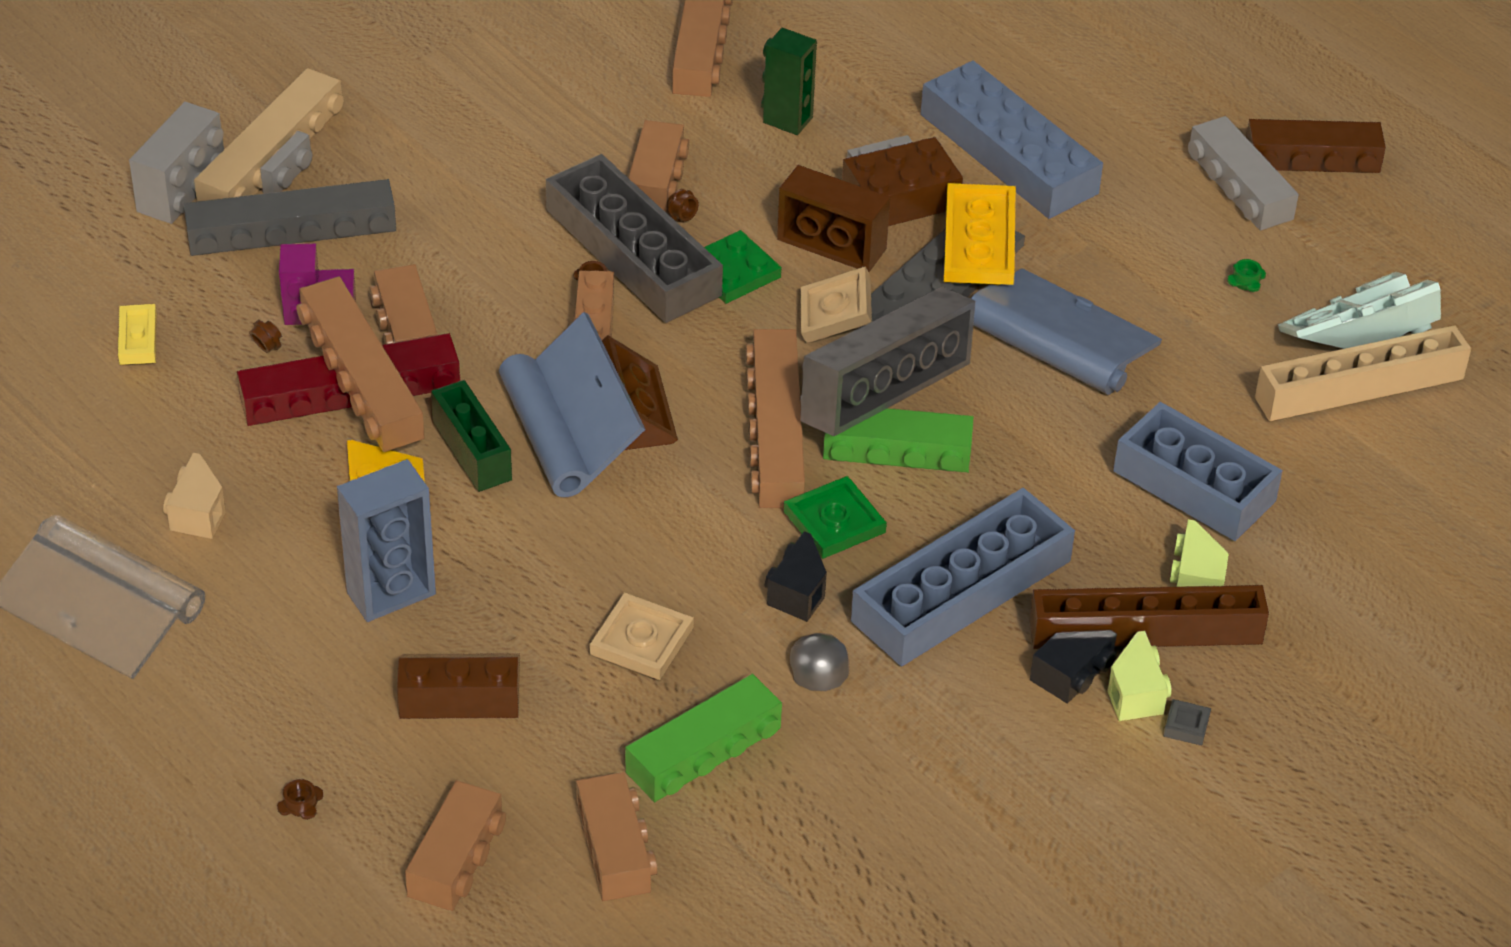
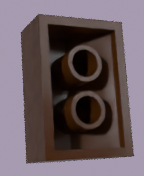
(646, 392)
(458, 685)

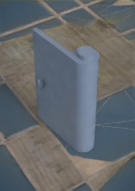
(1062, 330)
(572, 406)

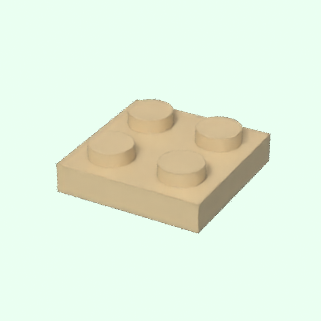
(836, 305)
(641, 636)

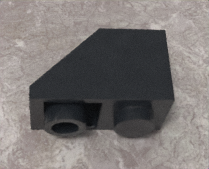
(798, 581)
(1072, 661)

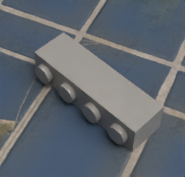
(1243, 173)

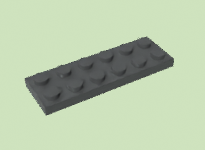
(921, 276)

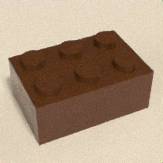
(909, 174)
(833, 218)

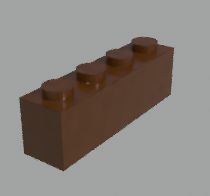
(1319, 145)

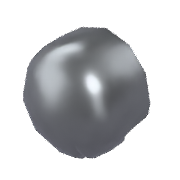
(819, 662)

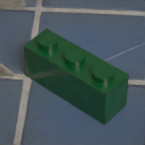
(789, 80)
(471, 435)

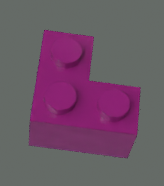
(300, 269)

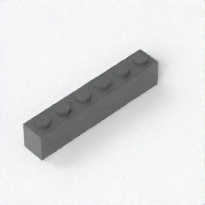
(290, 217)

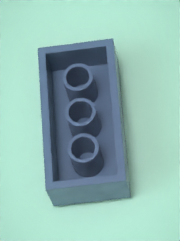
(1197, 471)
(387, 540)

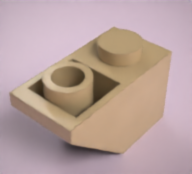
(196, 501)

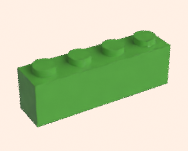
(906, 440)
(703, 738)

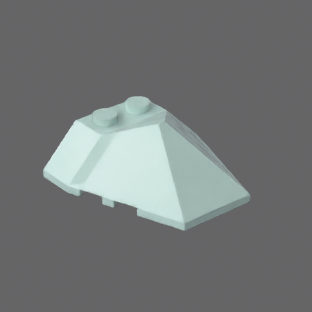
(1373, 314)

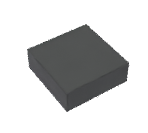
(1187, 722)

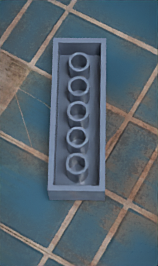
(1011, 139)
(962, 576)

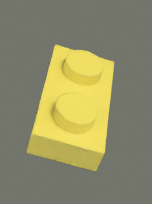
(137, 334)

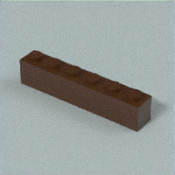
(1165, 613)

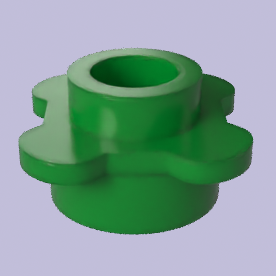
(1247, 275)

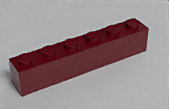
(311, 388)

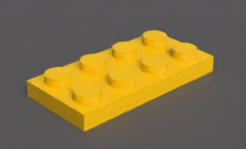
(980, 234)

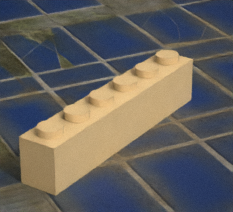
(300, 107)
(1362, 373)

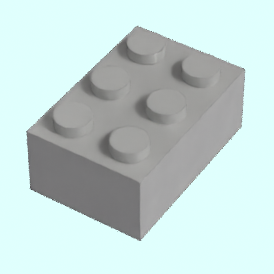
(172, 159)

